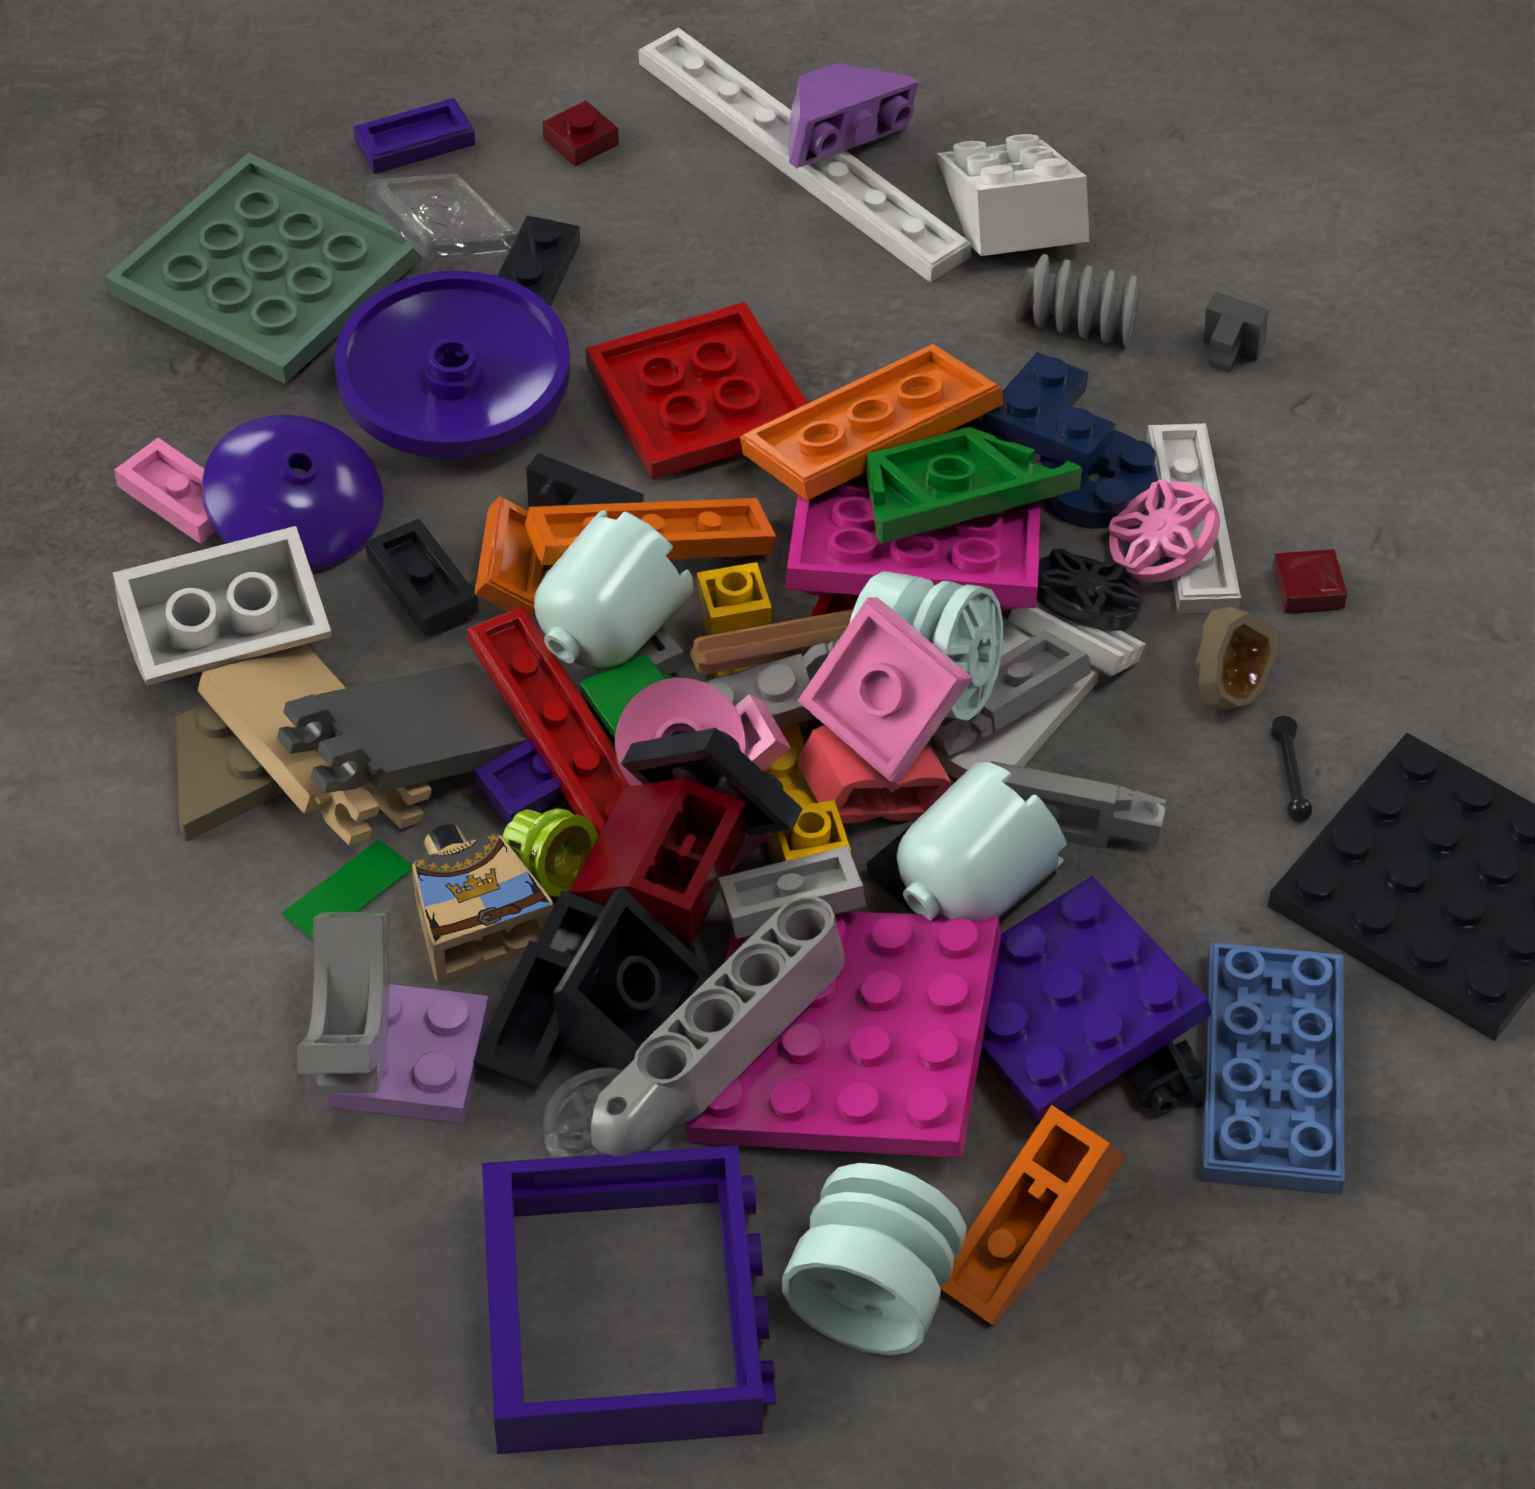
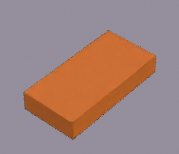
(508, 562)

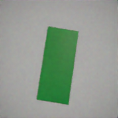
(350, 886)

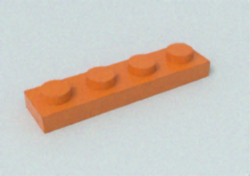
(691, 526)

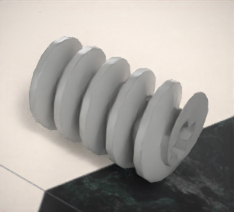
(1078, 300)

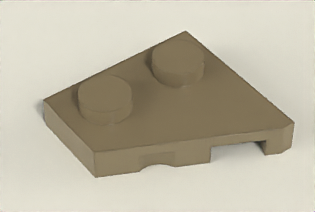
(215, 773)

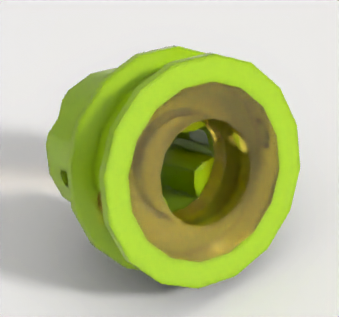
(541, 851)

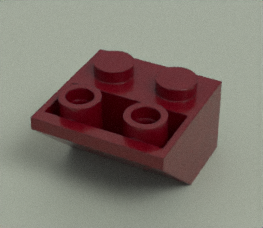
(667, 851)

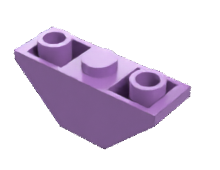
(845, 109)

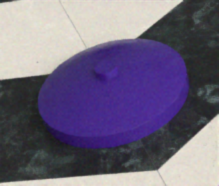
(452, 364)

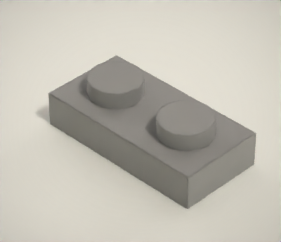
(758, 893)

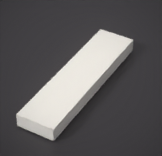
(1187, 457)

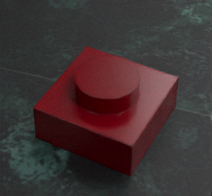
(580, 133)

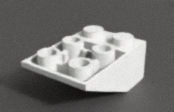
(1016, 195)

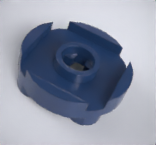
(1129, 472)

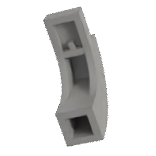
(349, 1003)

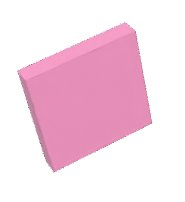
(884, 689)

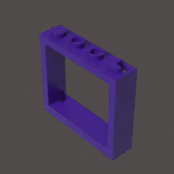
(612, 1184)

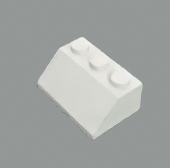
(220, 605)

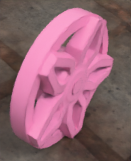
(1164, 531)

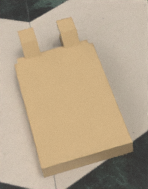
(252, 704)

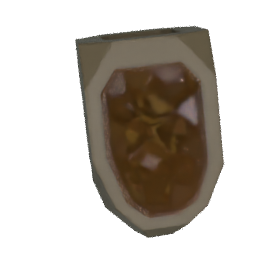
(1234, 658)

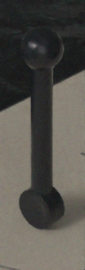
(1284, 731)

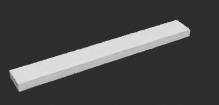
(837, 181)

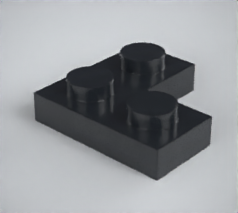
(717, 763)

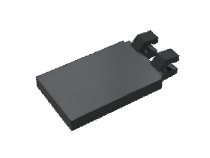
(402, 729)

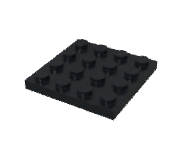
(1427, 885)

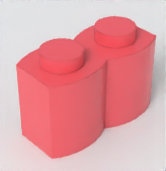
(863, 792)

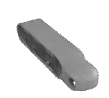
(721, 1027)

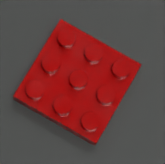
(693, 387)

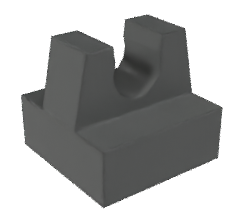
(1234, 330)

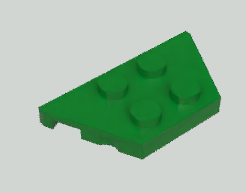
(956, 480)

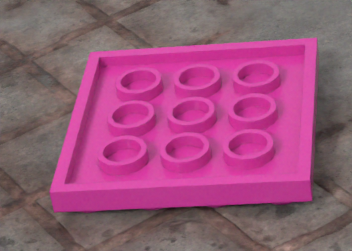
(839, 551)
(880, 1053)

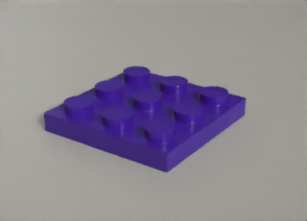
(1081, 1000)

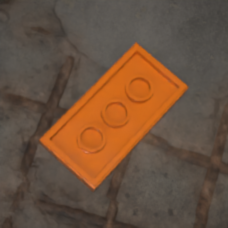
(893, 406)

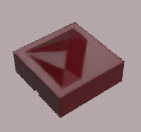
(1309, 580)

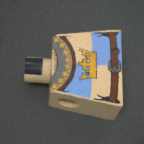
(475, 902)

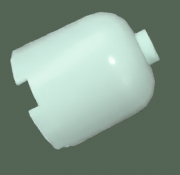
(609, 592)
(978, 848)

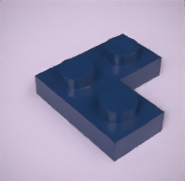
(1042, 414)

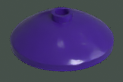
(256, 492)

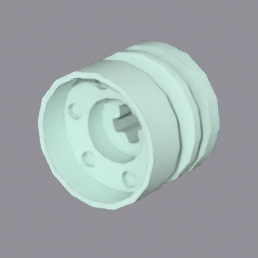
(956, 619)
(874, 1259)

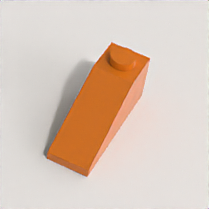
(1031, 1213)

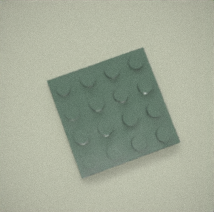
(263, 267)

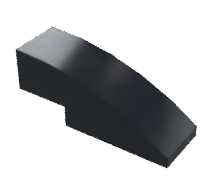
(524, 1030)

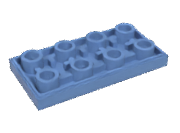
(1274, 1069)

